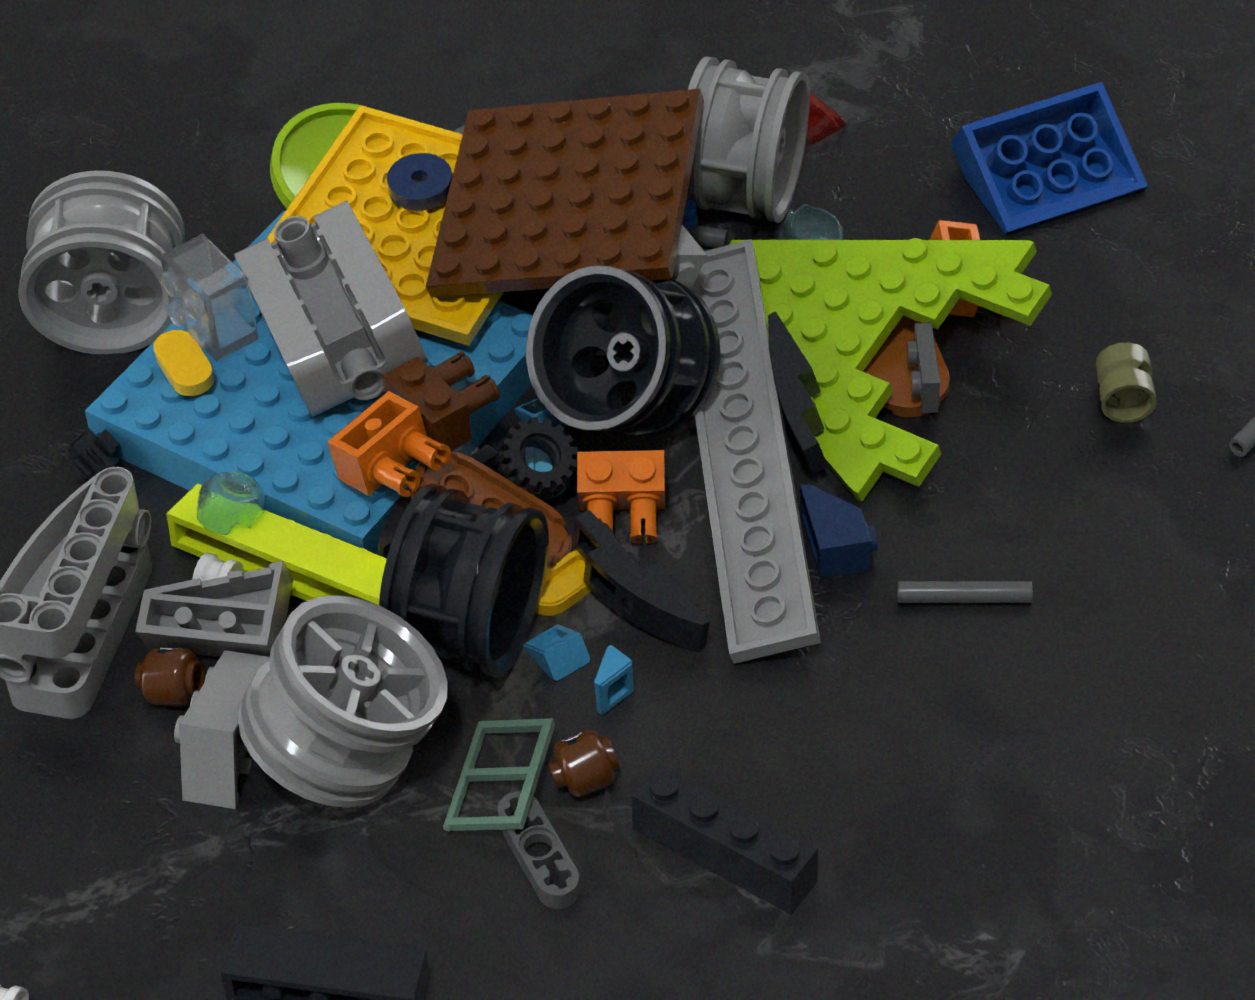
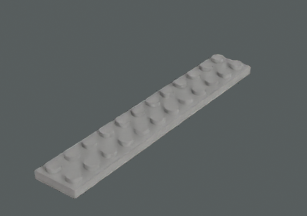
(750, 471)

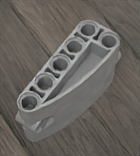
(330, 307)
(73, 596)

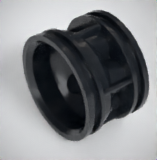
(670, 368)
(467, 576)

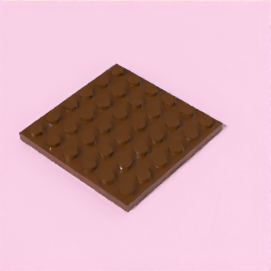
(566, 192)

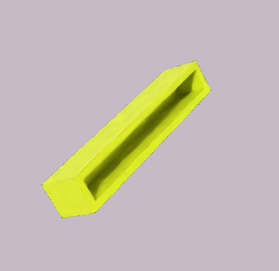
(314, 559)

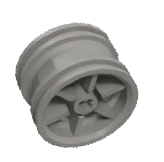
(342, 701)

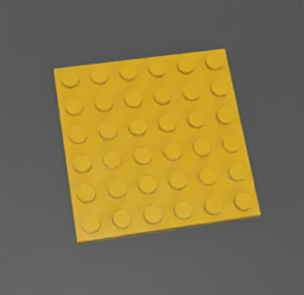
(401, 238)

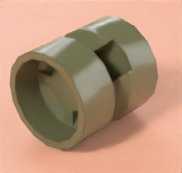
(1125, 382)

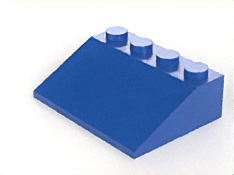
(1048, 158)

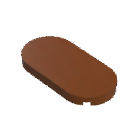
(892, 366)
(493, 490)

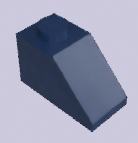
(836, 533)

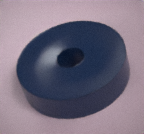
(419, 181)

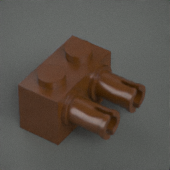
(443, 409)

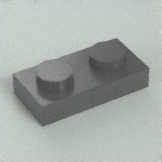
(925, 378)

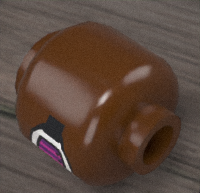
(170, 676)
(584, 763)

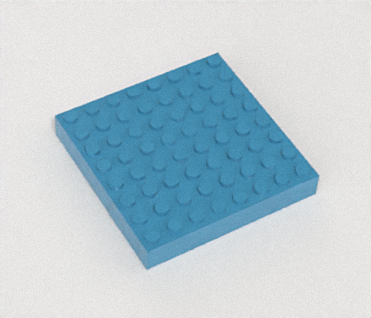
(262, 427)

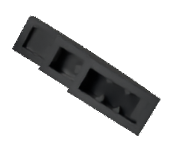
(795, 387)

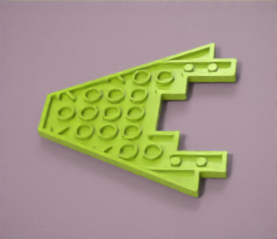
(844, 304)

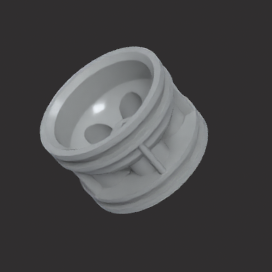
(748, 139)
(99, 300)

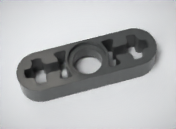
(538, 868)

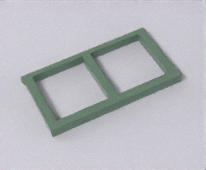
(529, 774)

